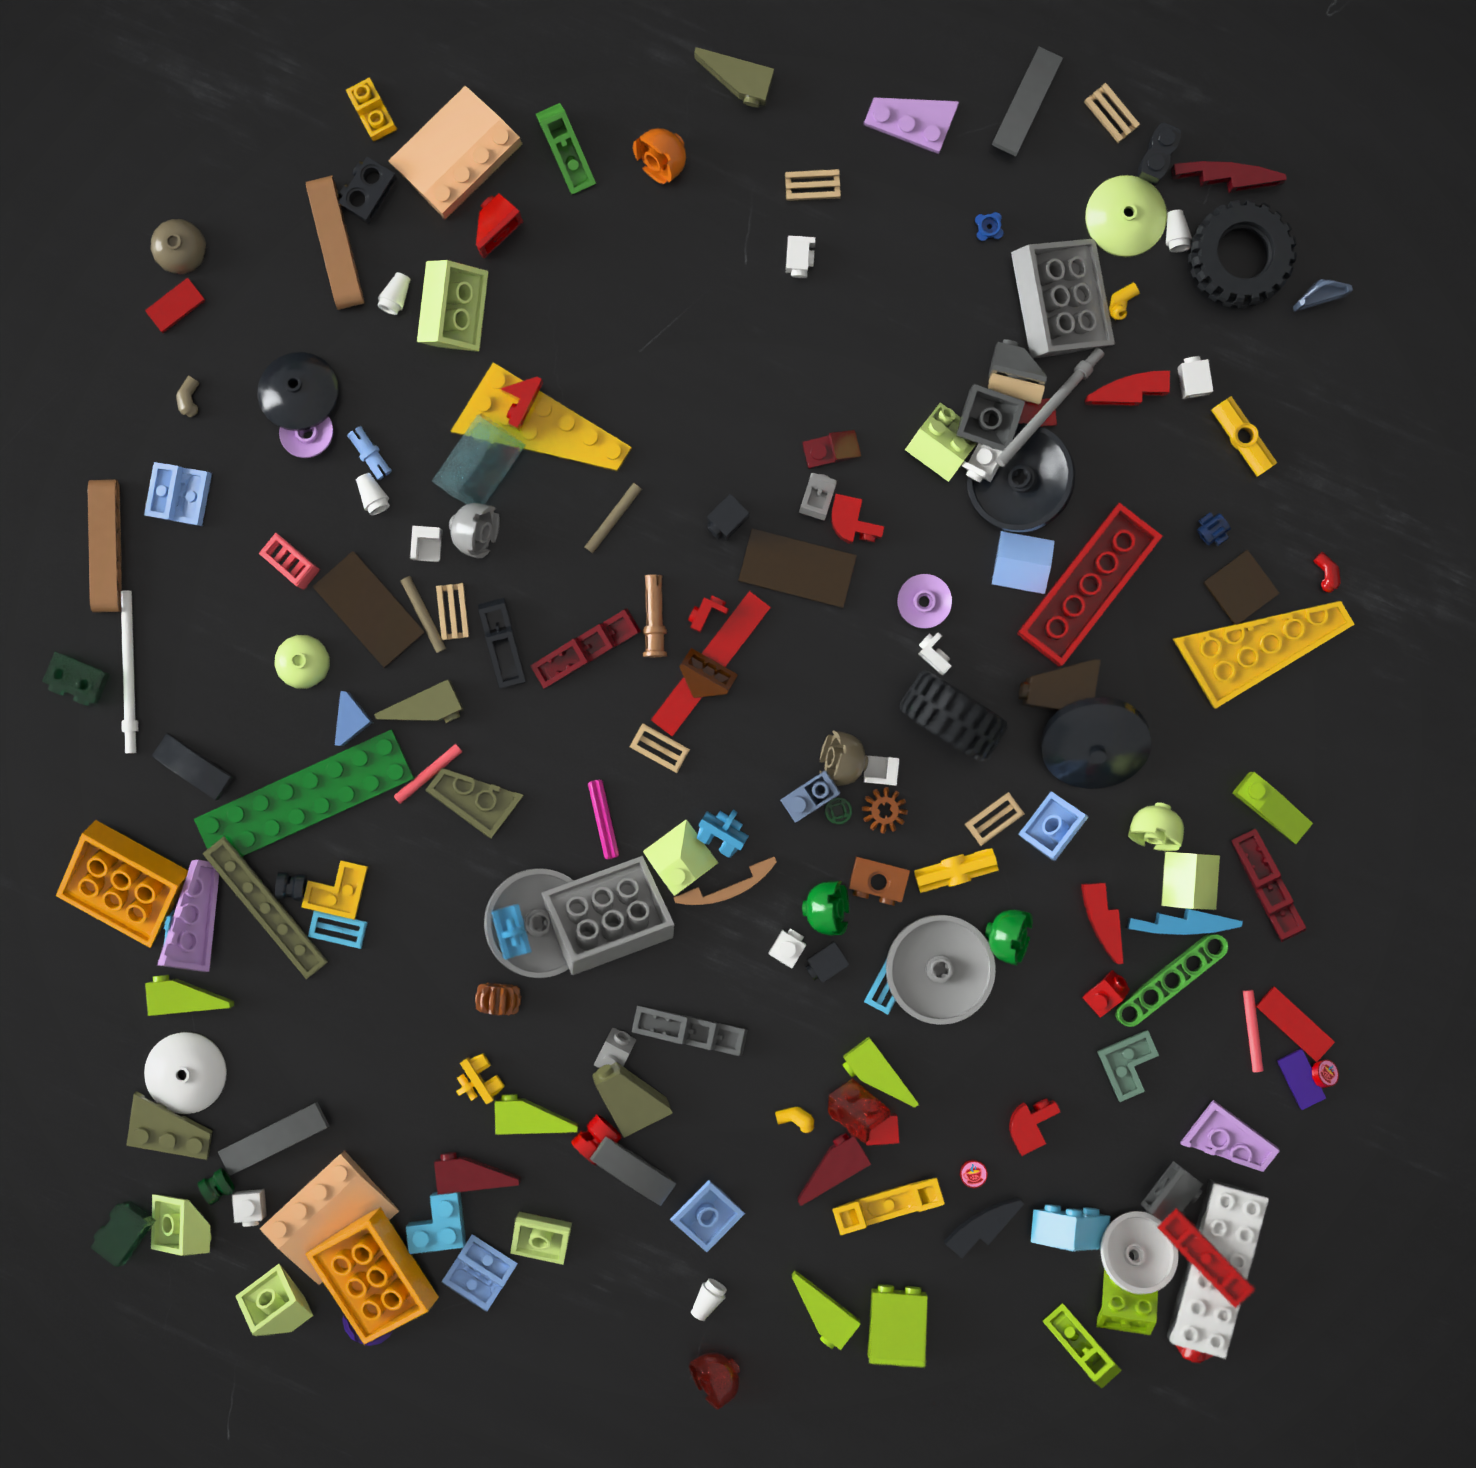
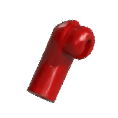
(1331, 572)

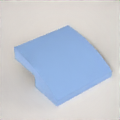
(178, 494)
(479, 1273)

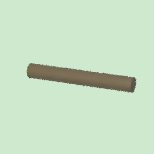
(613, 517)
(423, 614)

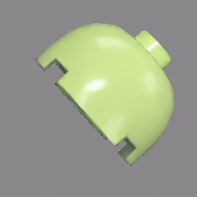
(302, 661)
(1157, 826)

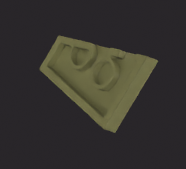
(475, 801)
(163, 1131)

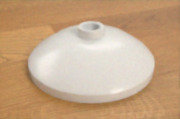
(200, 1061)
(1153, 1253)

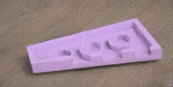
(192, 926)

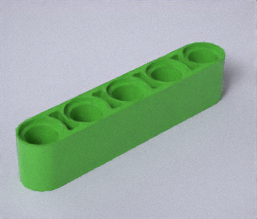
(1184, 976)

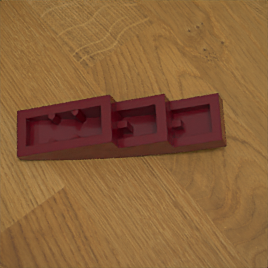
(1237, 175)
(585, 648)
(1268, 885)

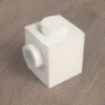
(788, 947)
(249, 1207)

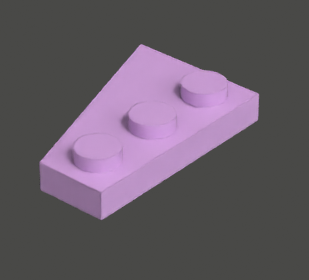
(912, 120)

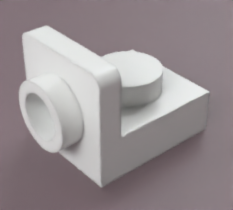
(982, 463)
(937, 658)

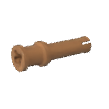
(654, 629)

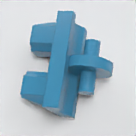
(725, 828)
(511, 931)

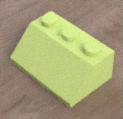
(452, 305)

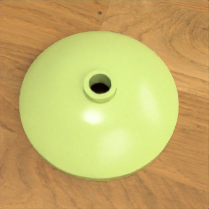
(1116, 231)

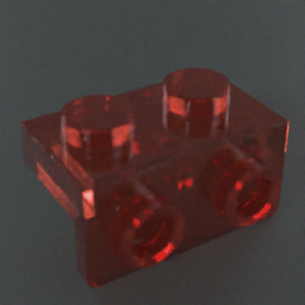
(857, 1109)

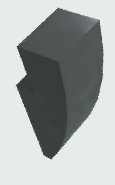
(633, 1170)

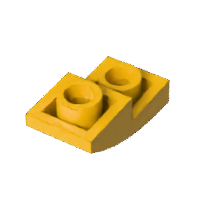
(371, 109)

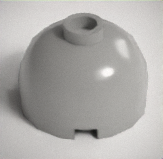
(474, 528)

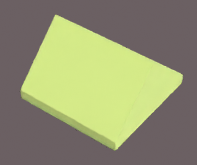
(1190, 880)
(540, 1237)

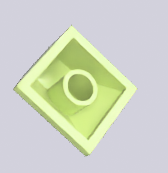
(680, 857)
(178, 1227)
(273, 1304)

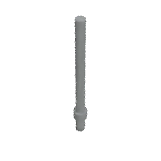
(1081, 372)

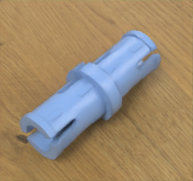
(369, 453)

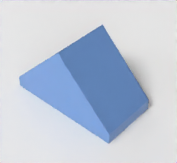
(350, 720)

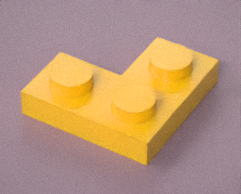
(339, 899)

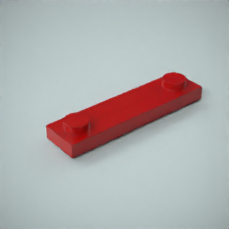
(1206, 1258)

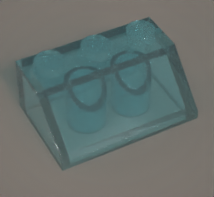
(478, 461)

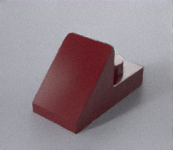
(831, 449)

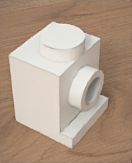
(799, 255)

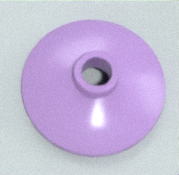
(306, 448)
(924, 586)

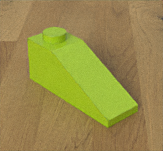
(1272, 807)
(177, 996)
(873, 1068)
(524, 1117)
(829, 1317)
(1082, 1346)

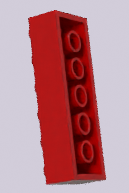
(1089, 584)

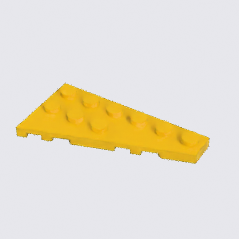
(548, 426)
(1245, 653)

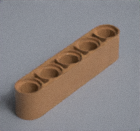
(334, 242)
(104, 545)

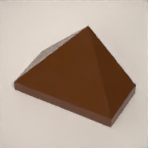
(705, 675)

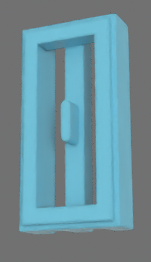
(360, 934)
(877, 1004)

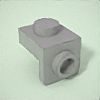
(818, 496)
(615, 1049)

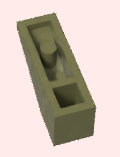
(743, 78)
(429, 705)

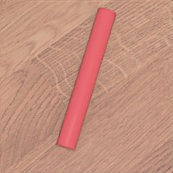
(428, 773)
(1253, 1032)

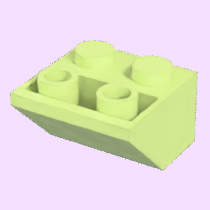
(938, 444)

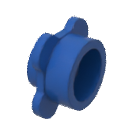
(992, 219)

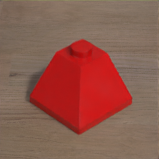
(496, 223)

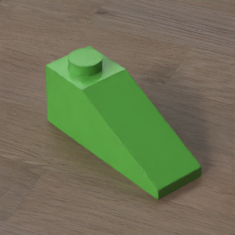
(565, 148)

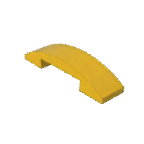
(888, 1205)

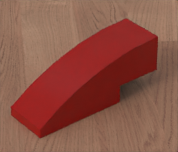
(1129, 390)
(1103, 920)

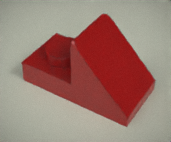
(526, 394)

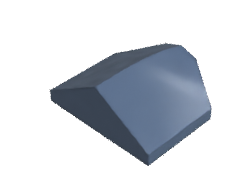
(1322, 292)

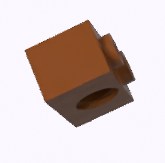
(895, 878)

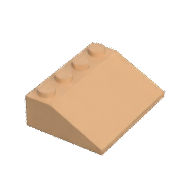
(456, 152)
(323, 1208)

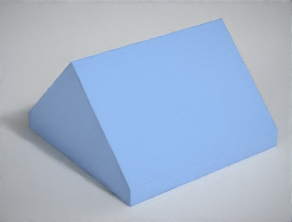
(1053, 826)

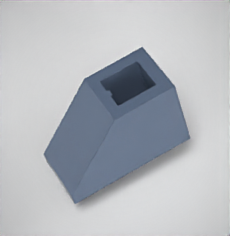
(810, 796)

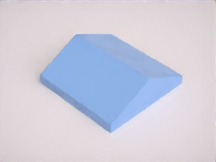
(1023, 562)
(707, 1216)

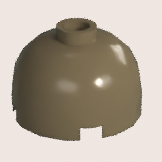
(178, 246)
(843, 758)

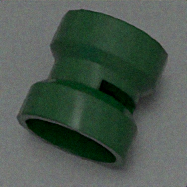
(835, 808)
(216, 1186)

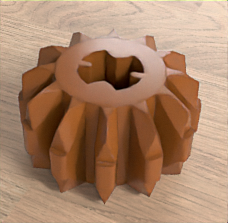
(893, 808)
(498, 999)

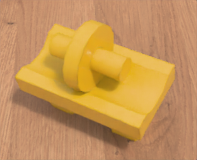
(486, 1089)

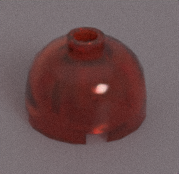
(716, 1377)

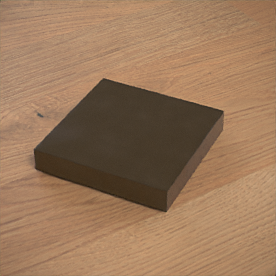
(1241, 587)

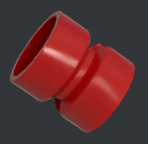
(588, 1141)

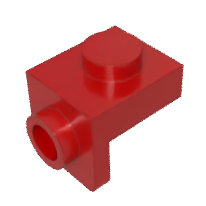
(700, 614)
(1107, 993)

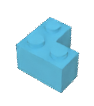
(1070, 1228)
(444, 1231)

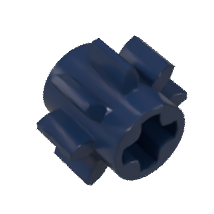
(1213, 529)

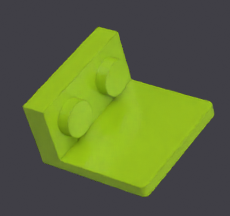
(1127, 1310)

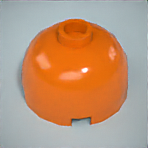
(662, 154)

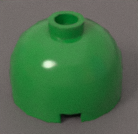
(826, 908)
(1009, 935)

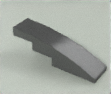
(1027, 101)
(689, 1030)
(273, 1138)

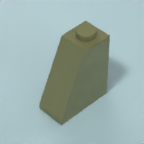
(630, 1099)

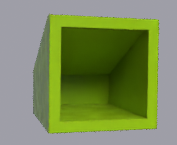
(897, 1326)

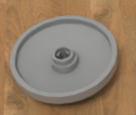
(526, 890)
(940, 969)

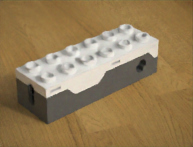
(1201, 1314)

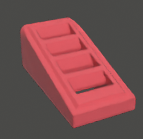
(302, 573)

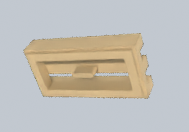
(1121, 108)
(816, 184)
(455, 635)
(680, 759)
(1013, 805)

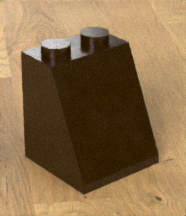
(1060, 687)

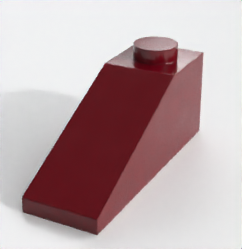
(838, 1164)
(466, 1174)

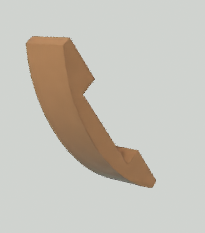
(695, 897)

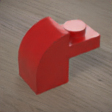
(846, 524)
(1024, 1124)

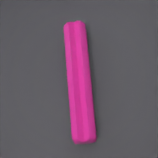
(603, 819)

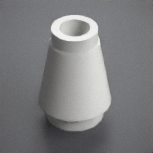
(1178, 233)
(394, 294)
(372, 495)
(708, 1299)

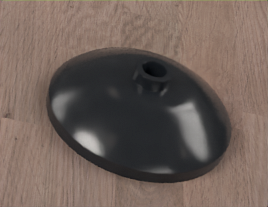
(307, 403)

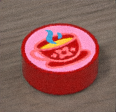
(1325, 1073)
(973, 1173)

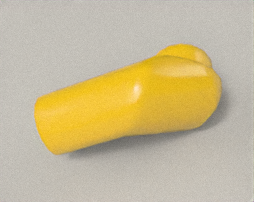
(1119, 301)
(798, 1116)

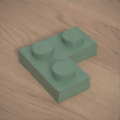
(1120, 1062)

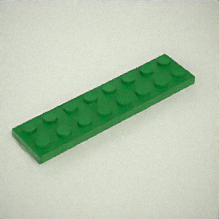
(308, 795)

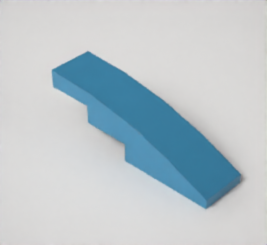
(1192, 923)

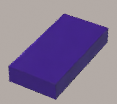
(1299, 1078)

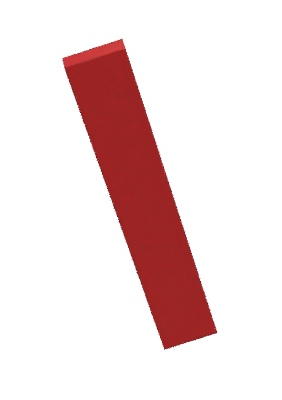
(721, 650)

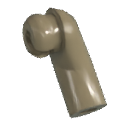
(184, 397)

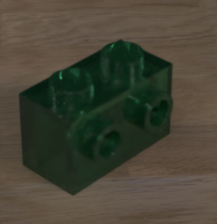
(76, 678)
(122, 1233)

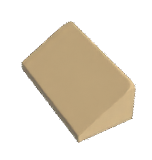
(1016, 388)

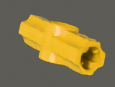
(1232, 421)
(956, 870)

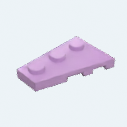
(1227, 1136)

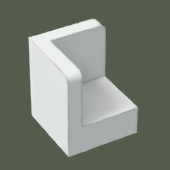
(426, 543)
(881, 770)

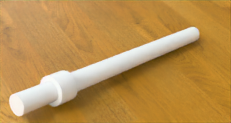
(129, 725)

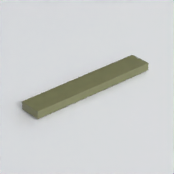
(265, 907)

